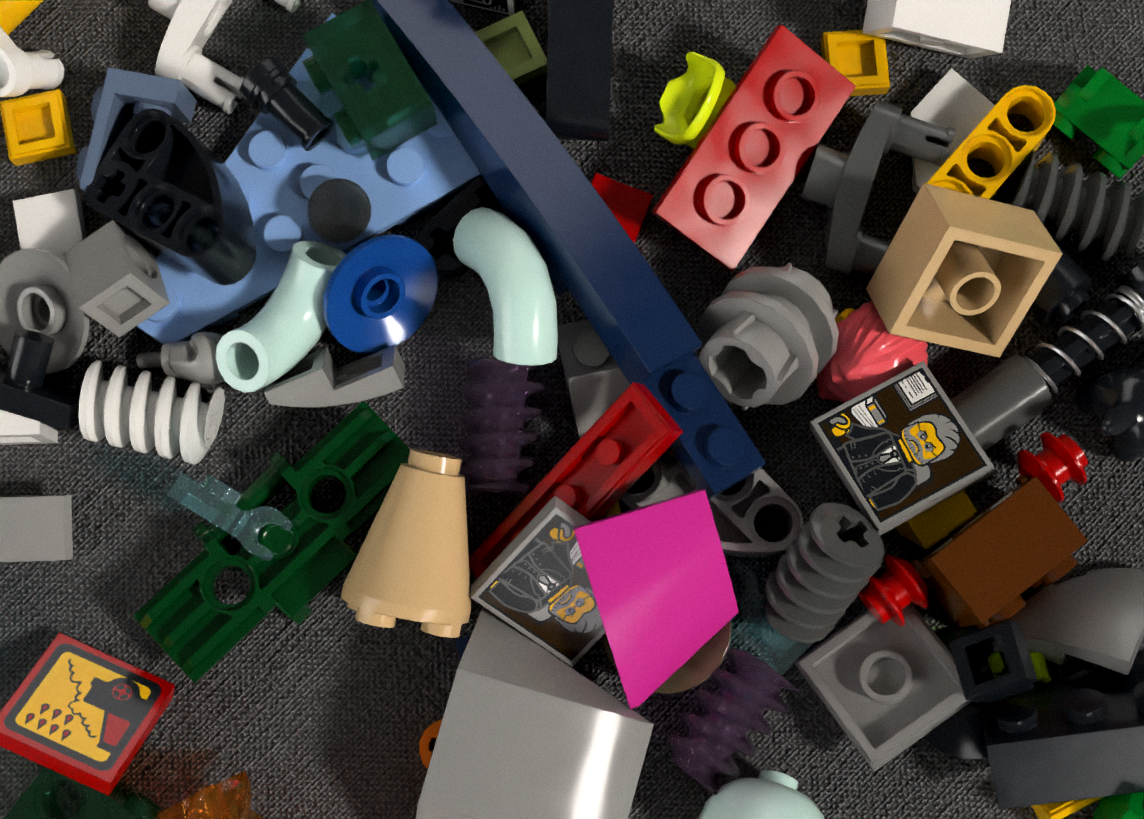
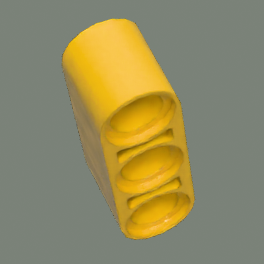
(998, 143)

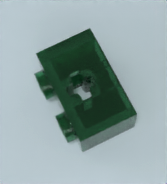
(359, 46)

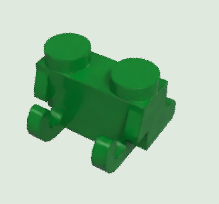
(1106, 115)

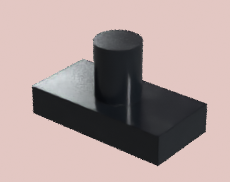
(27, 391)

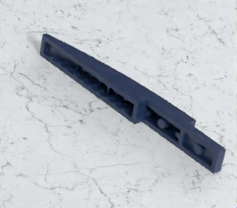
(574, 234)

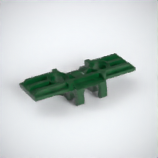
(187, 613)

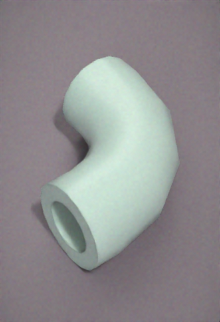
(516, 285)
(286, 324)

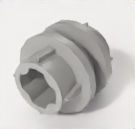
(768, 335)

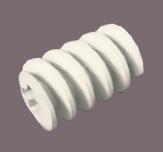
(148, 416)

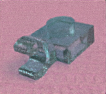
(217, 505)

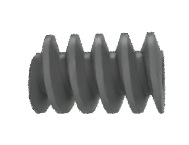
(1081, 206)
(822, 572)

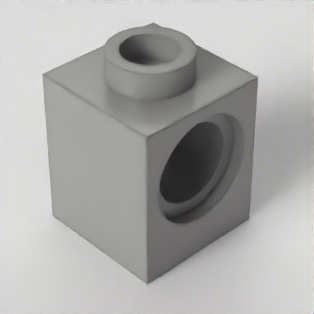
(115, 278)

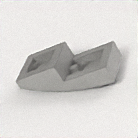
(321, 384)

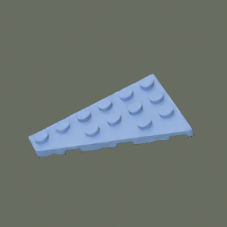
(277, 185)

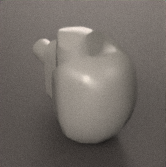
(187, 359)

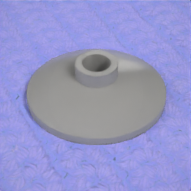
(41, 299)

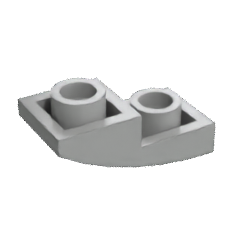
(36, 528)

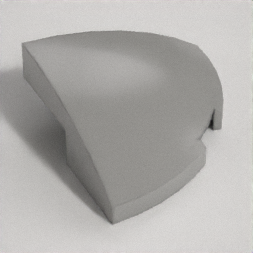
(1088, 618)

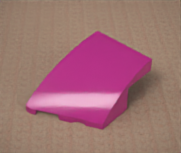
(657, 586)

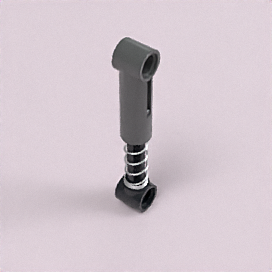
(1022, 385)

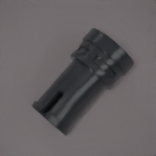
(275, 92)

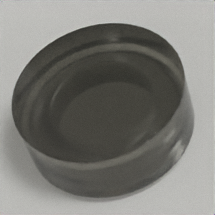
(338, 211)

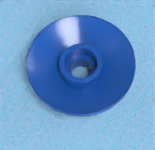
(380, 293)

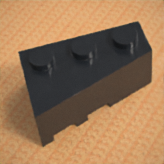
(1069, 738)

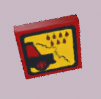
(83, 713)

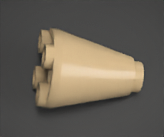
(416, 551)

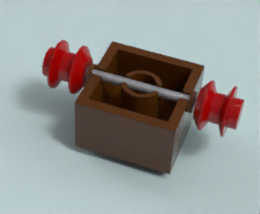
(997, 552)

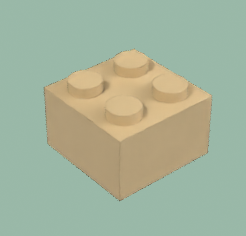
(962, 271)

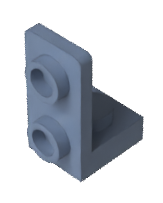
(118, 101)

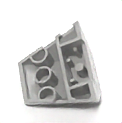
(530, 738)

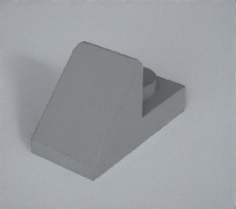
(590, 373)

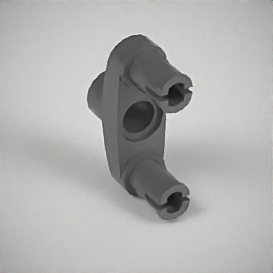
(847, 178)

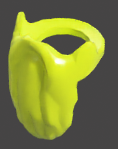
(693, 100)

